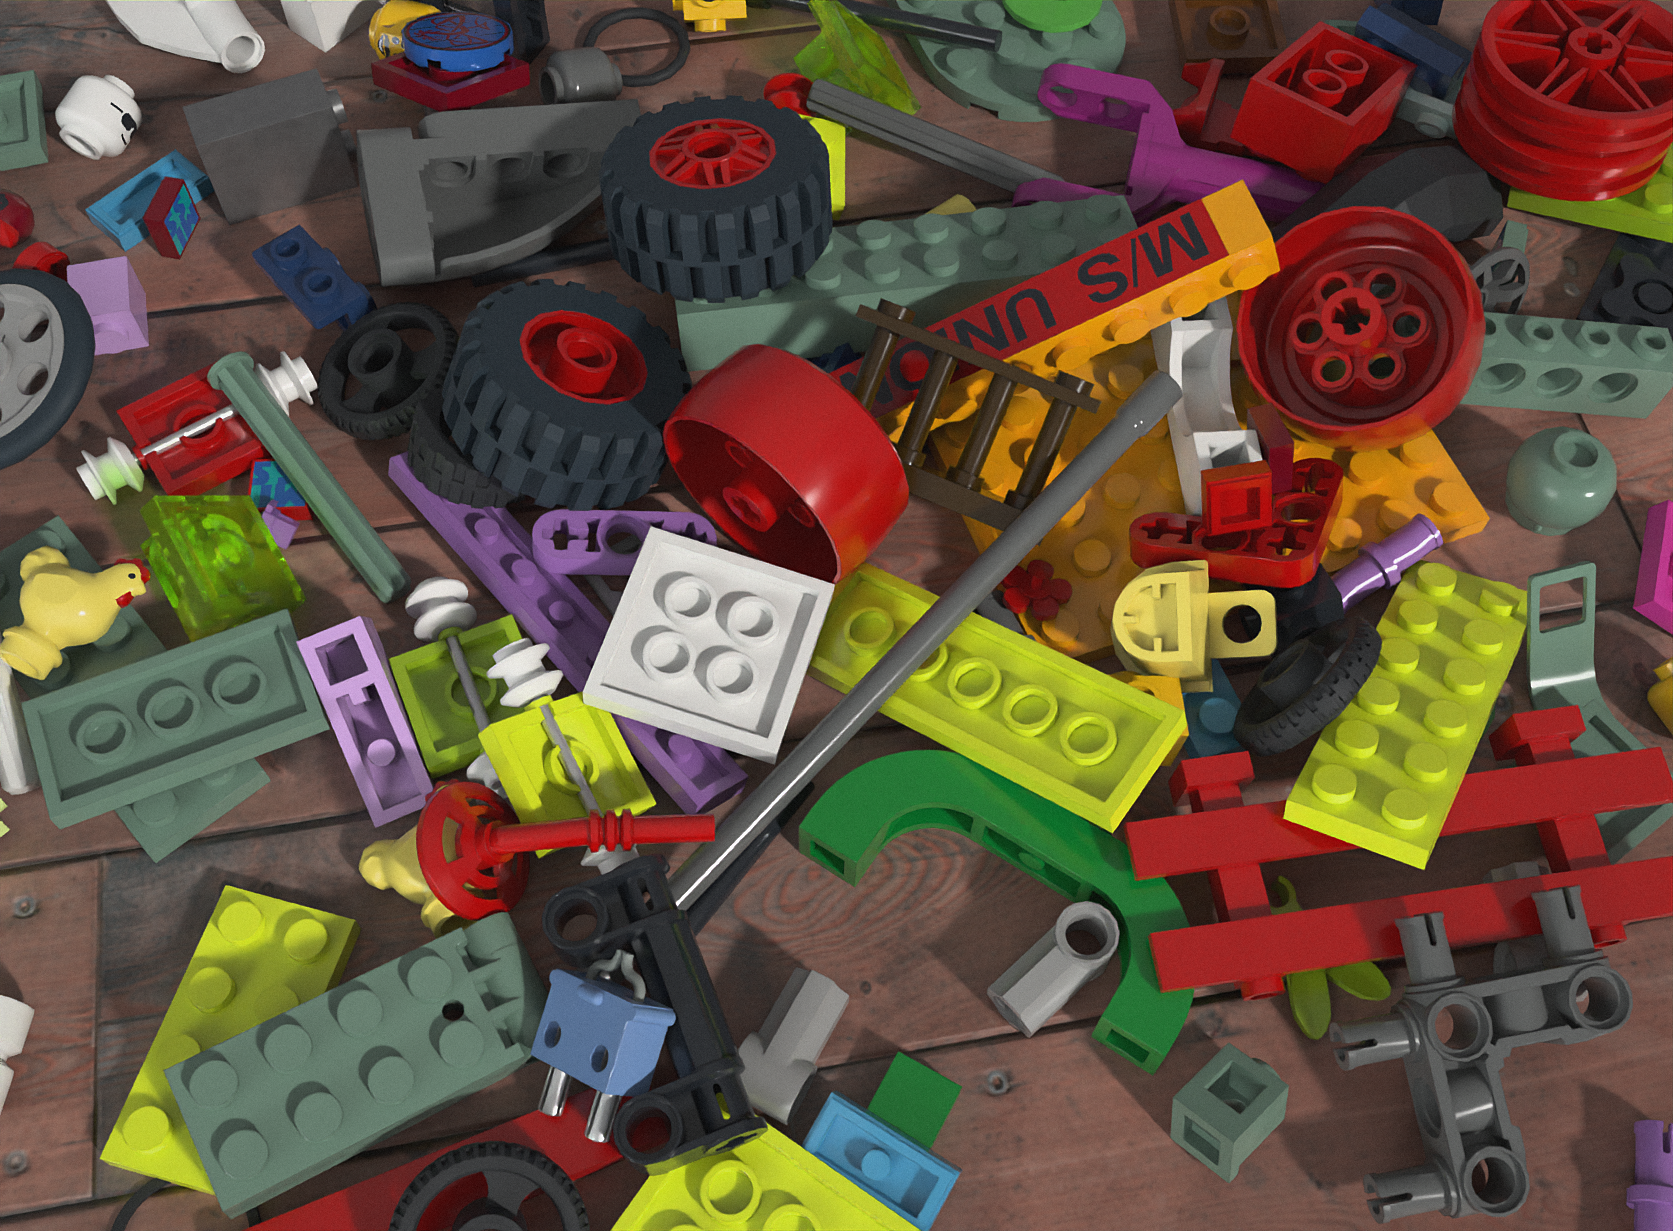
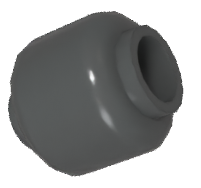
(579, 77)

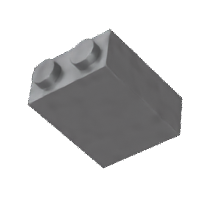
(274, 145)

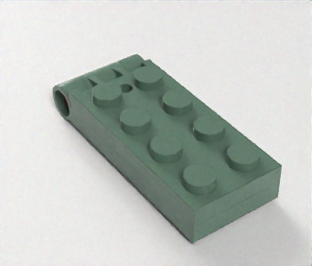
(360, 1062)

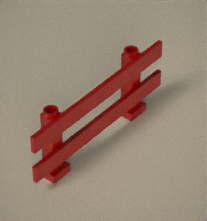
(1543, 789)

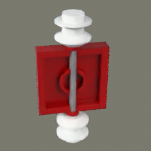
(190, 434)

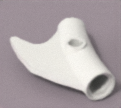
(194, 29)

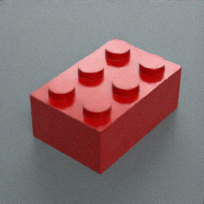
(1322, 102)

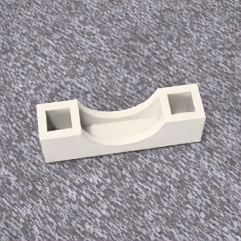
(1204, 419)

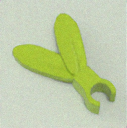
(1309, 989)

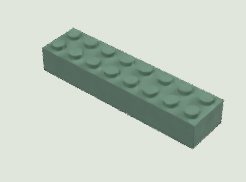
(919, 263)

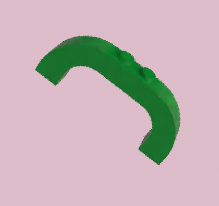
(1035, 836)

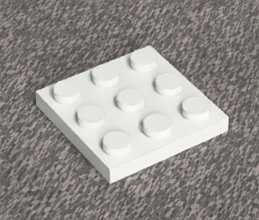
(709, 645)

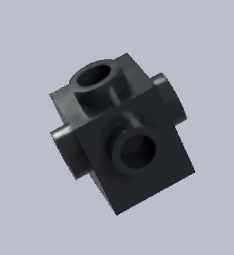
(1298, 609)

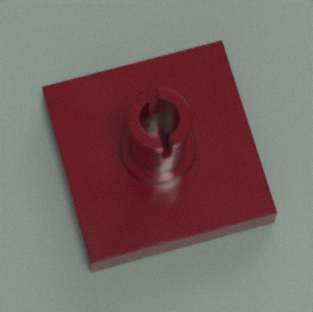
(446, 89)

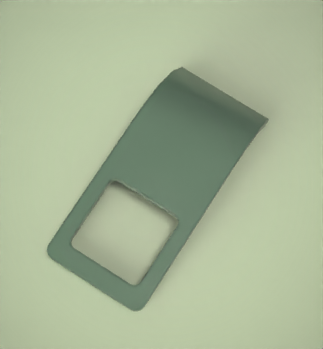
(1562, 657)

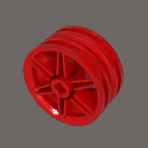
(1569, 96)

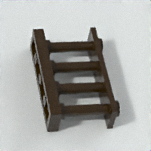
(962, 484)

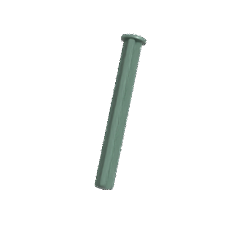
(310, 476)

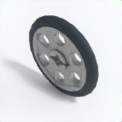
(63, 351)

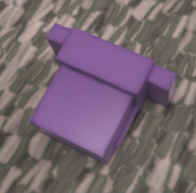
(279, 525)

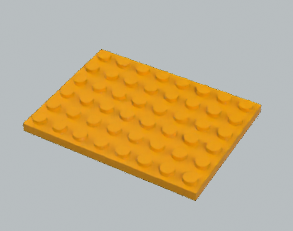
(1092, 538)

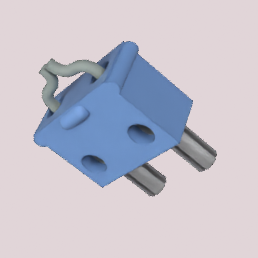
(600, 1038)

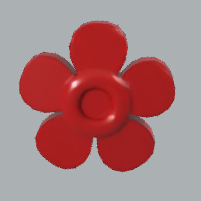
(1035, 590)

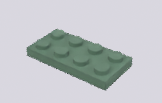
(172, 718)

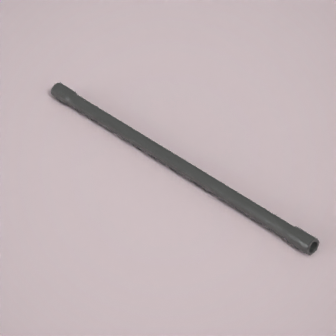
(1132, 421)

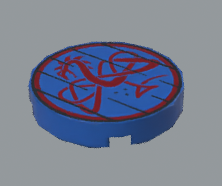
(458, 40)

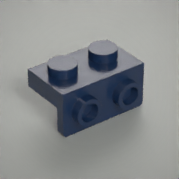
(1437, 57)
(313, 280)

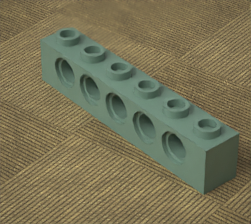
(1553, 364)

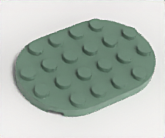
(1011, 76)

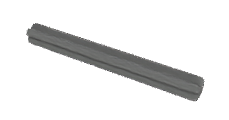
(922, 137)

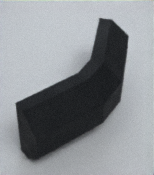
(1430, 183)

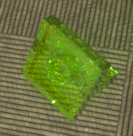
(854, 58)
(217, 561)

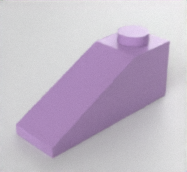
(368, 717)

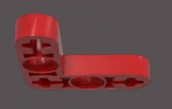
(1256, 553)

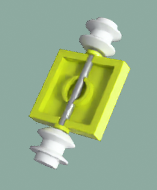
(560, 753)

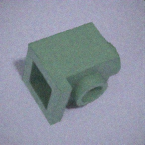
(1228, 1110)

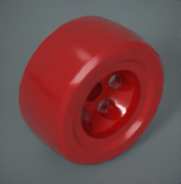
(1328, 279)
(787, 462)

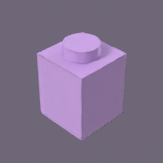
(113, 302)

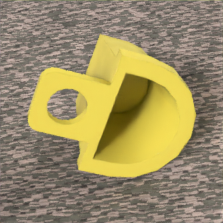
(1176, 627)

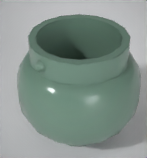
(1559, 480)

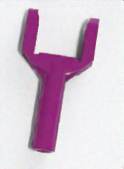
(1160, 162)

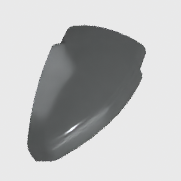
(482, 185)

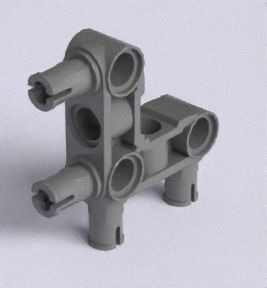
(1459, 1082)

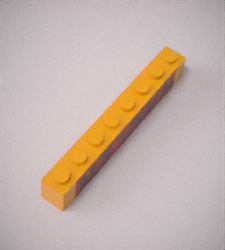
(1088, 304)

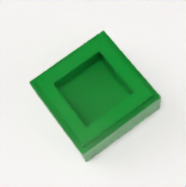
(915, 1099)

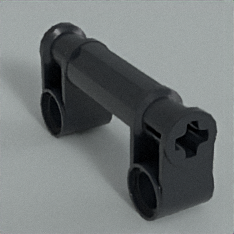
(679, 979)

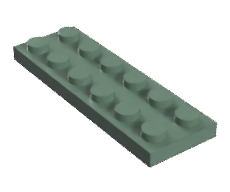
(166, 818)

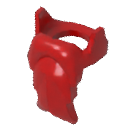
(1203, 118)

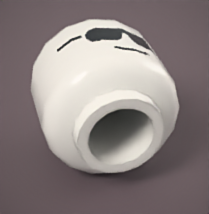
(98, 116)

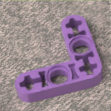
(604, 561)

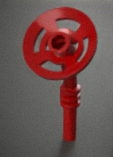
(497, 842)

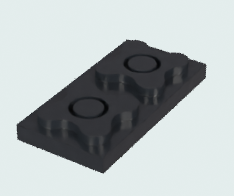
(1633, 285)

